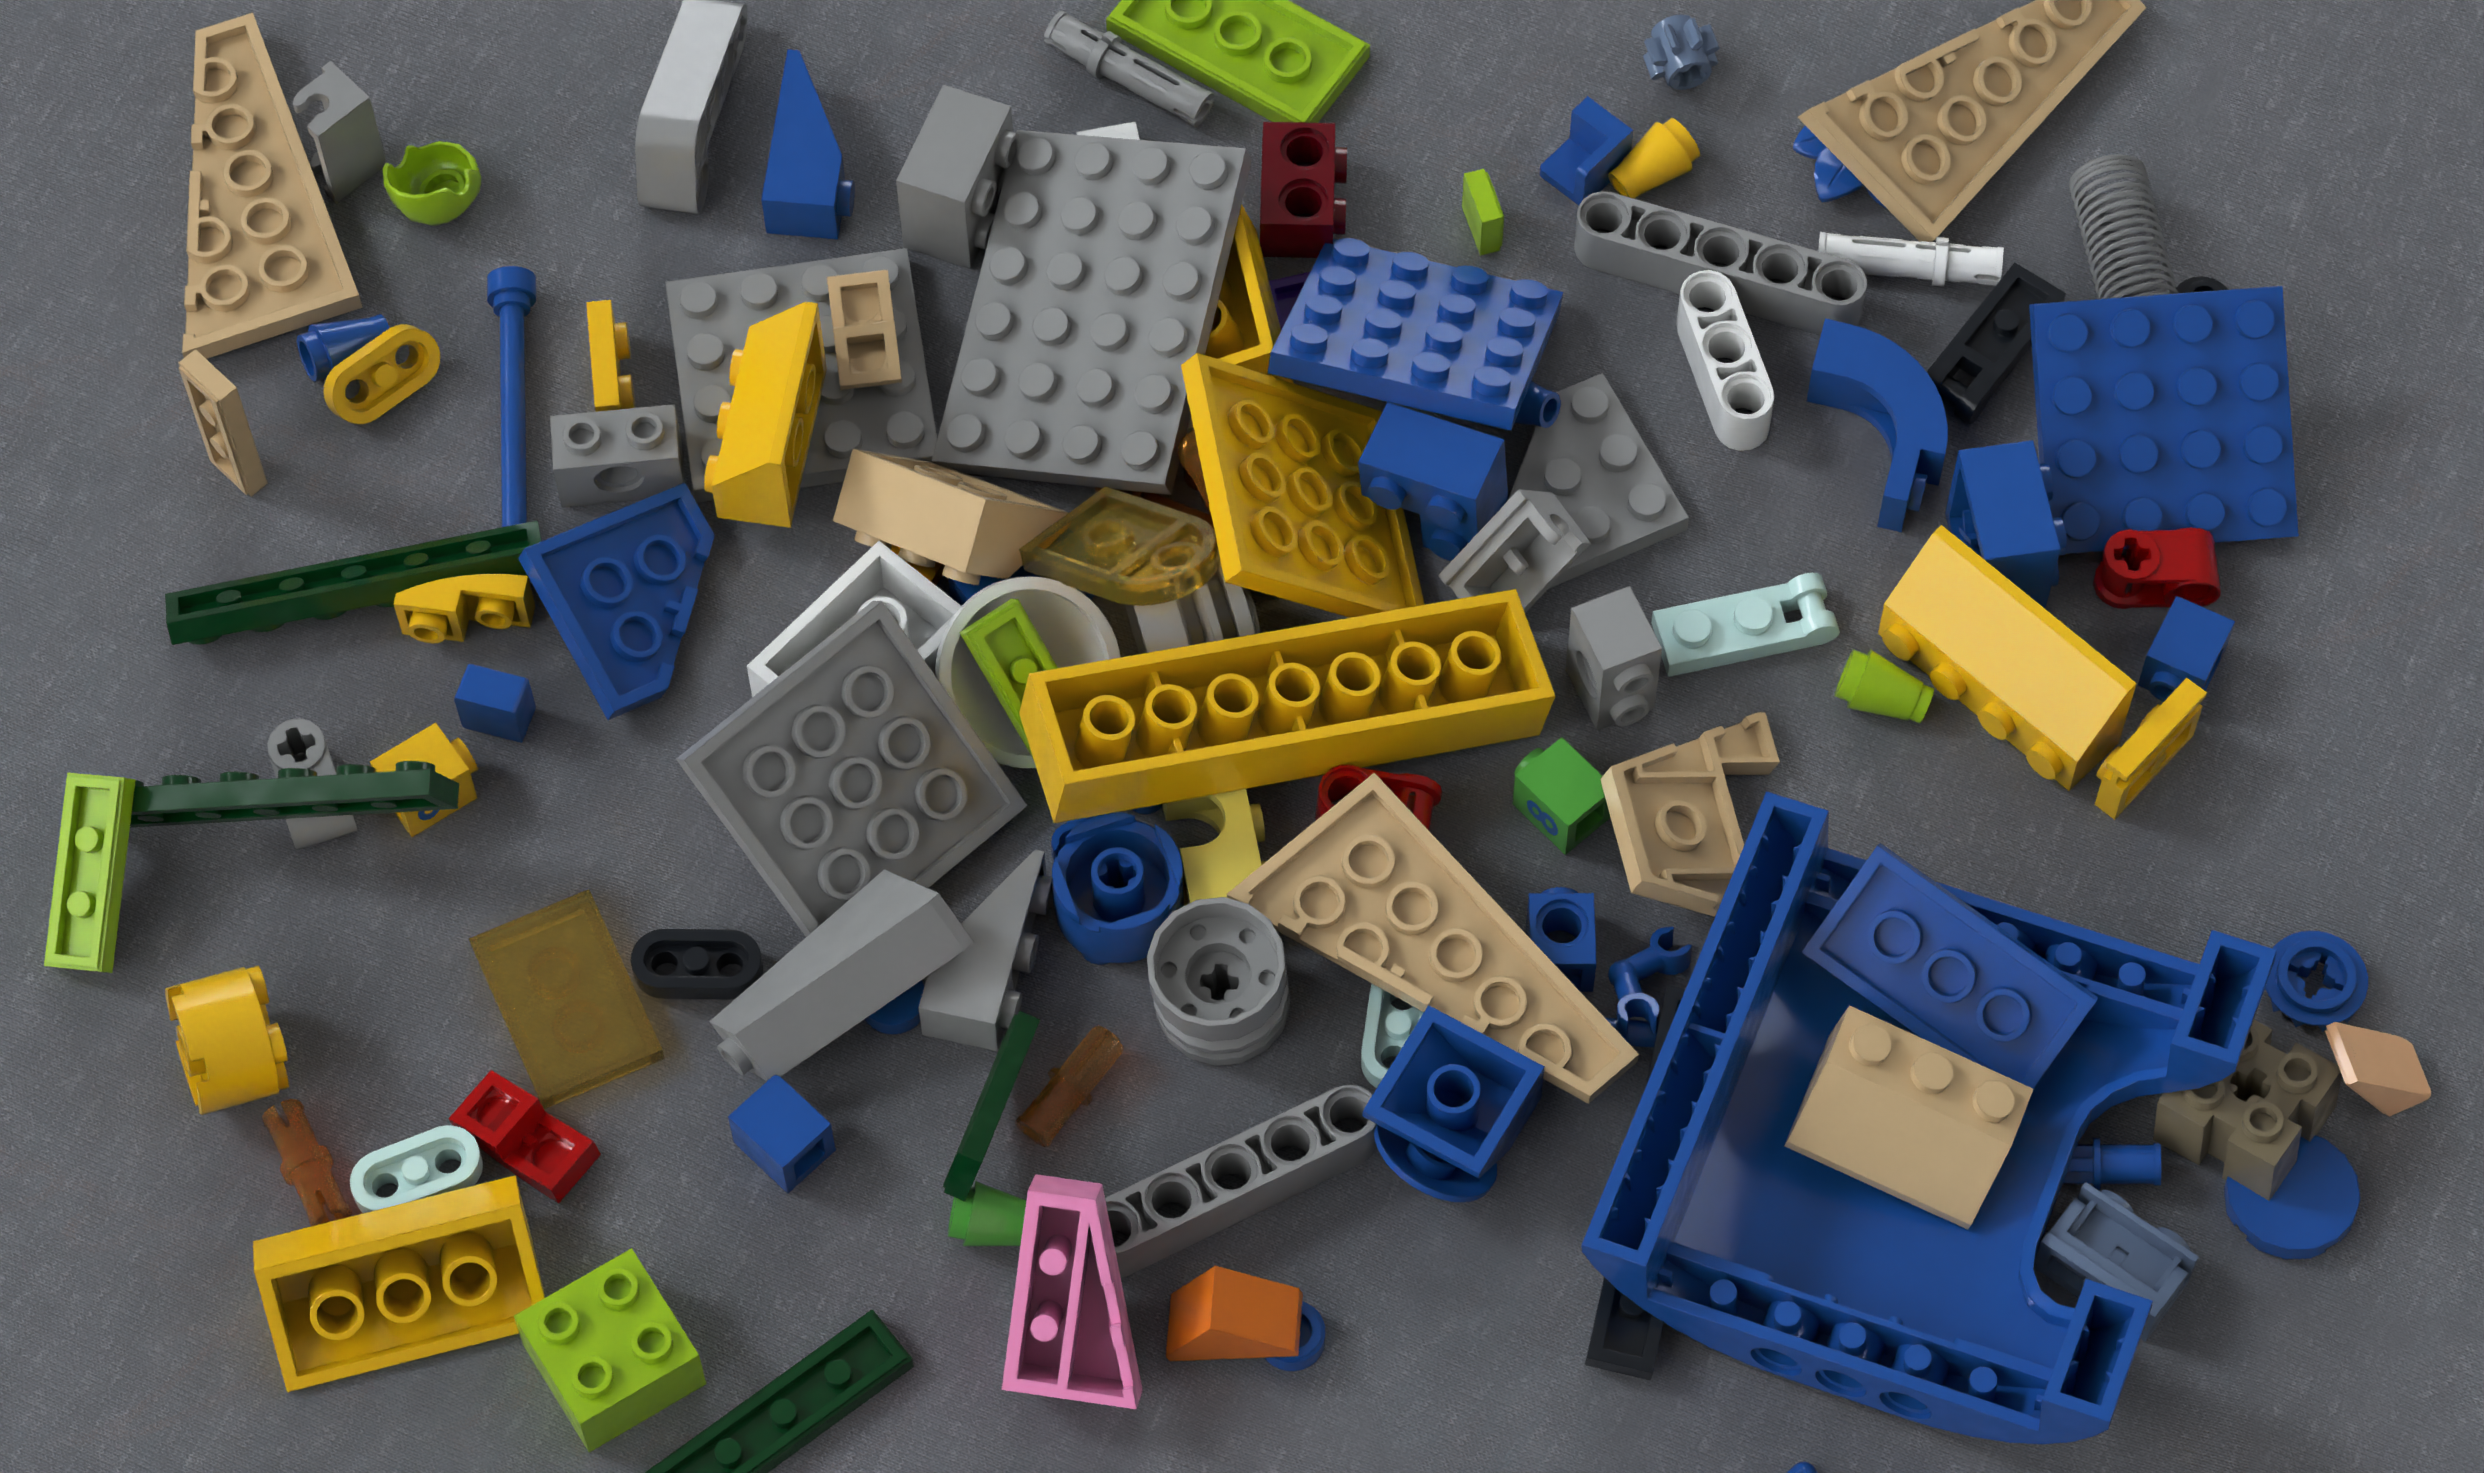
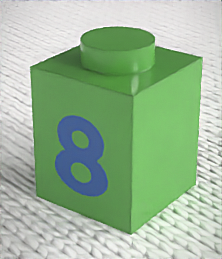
(1560, 794)

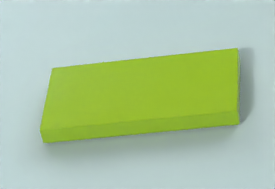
(1249, 50)

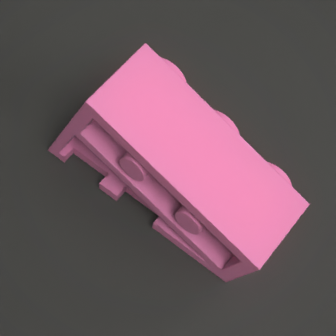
(1069, 1301)

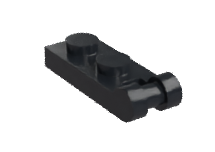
(1991, 342)

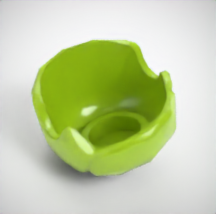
(433, 182)

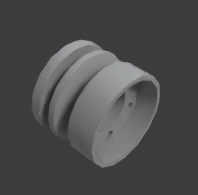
(1204, 616)
(1210, 948)

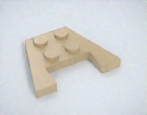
(1678, 814)

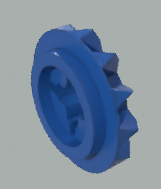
(2342, 972)

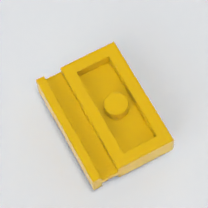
(2149, 749)

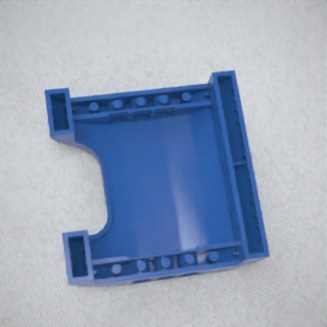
(1840, 1279)

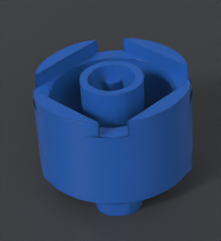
(1115, 886)

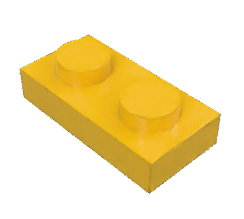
(608, 346)

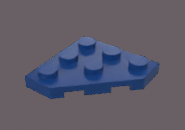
(625, 593)

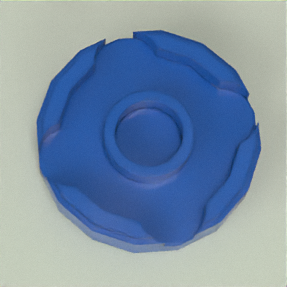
(2308, 1209)

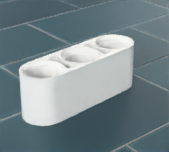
(1725, 384)

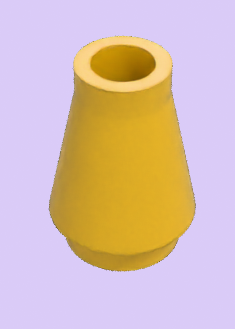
(1657, 158)

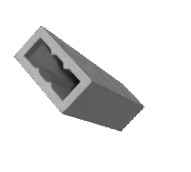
(839, 975)

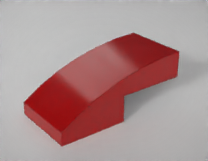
(524, 1137)

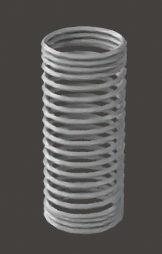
(2116, 202)

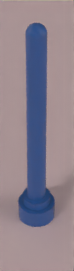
(511, 294)

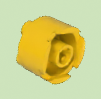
(227, 1039)

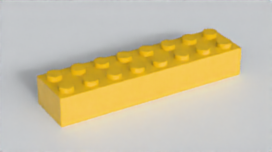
(1284, 705)

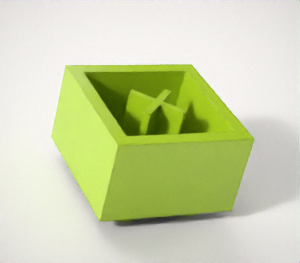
(610, 1350)

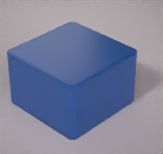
(495, 703)

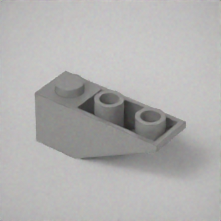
(975, 991)

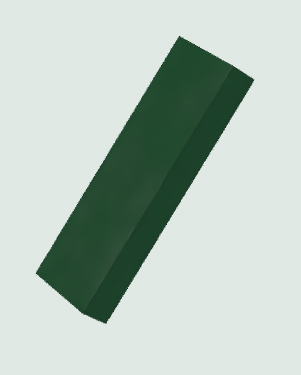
(990, 1105)

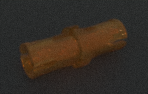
(306, 1163)

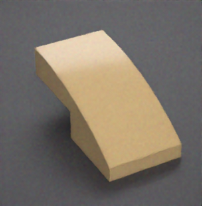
(864, 329)

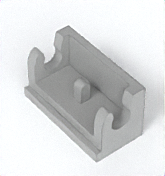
(343, 134)
(1518, 549)

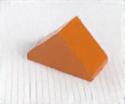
(1233, 1318)

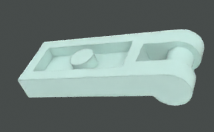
(1744, 625)

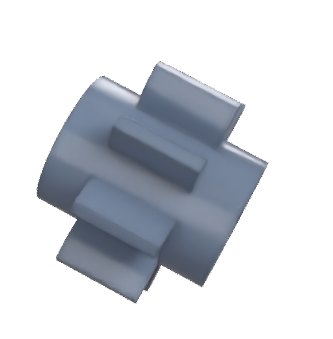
(1681, 52)

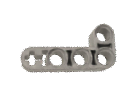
(686, 104)

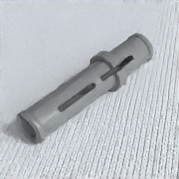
(1110, 58)

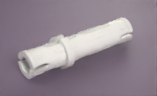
(1915, 259)

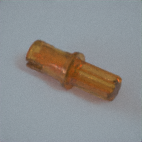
(1070, 1086)

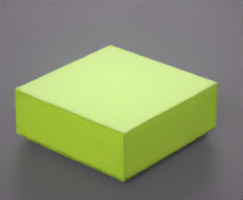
(1482, 211)

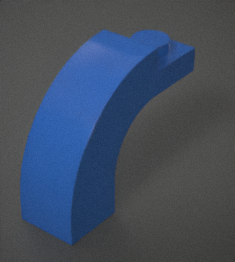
(1897, 396)

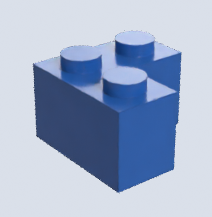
(1435, 470)

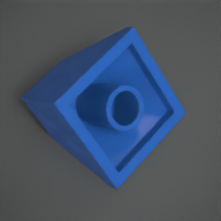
(1457, 1093)

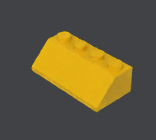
(2006, 660)
(398, 1283)

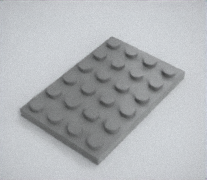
(1089, 308)

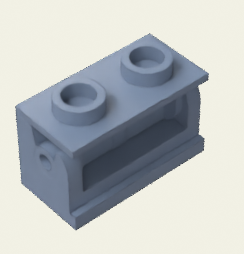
(2113, 1246)

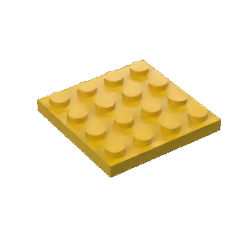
(1290, 493)

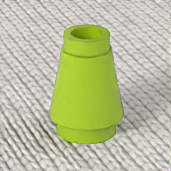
(1882, 688)

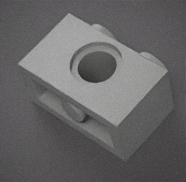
(616, 454)
(1613, 659)

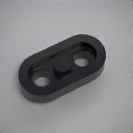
(699, 960)

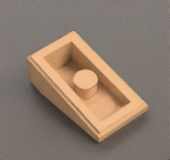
(2379, 1067)

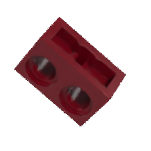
(1300, 189)

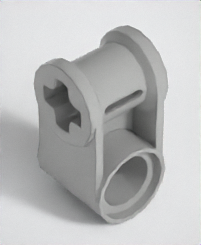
(304, 736)

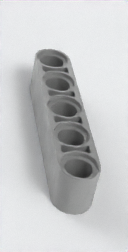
(1698, 242)
(1246, 1155)

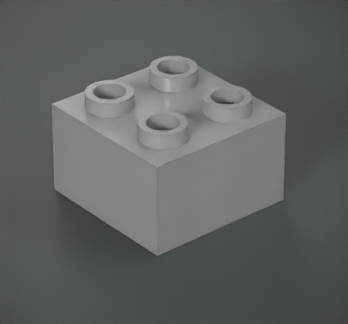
(956, 176)

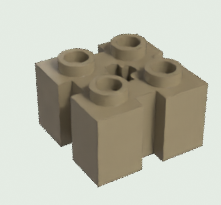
(2254, 1113)

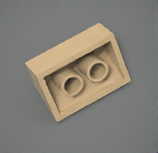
(939, 515)
(1908, 1117)

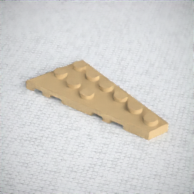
(1958, 112)
(255, 214)

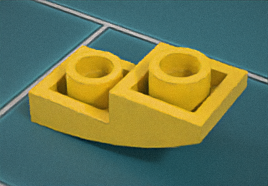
(445, 606)

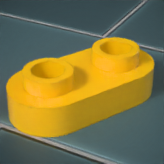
(380, 377)

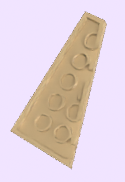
(1408, 917)

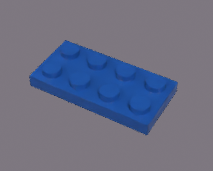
(1948, 970)

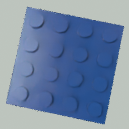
(1417, 333)
(2166, 414)

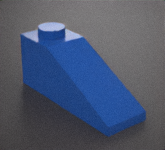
(805, 168)

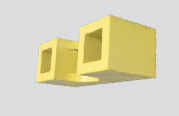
(1231, 857)

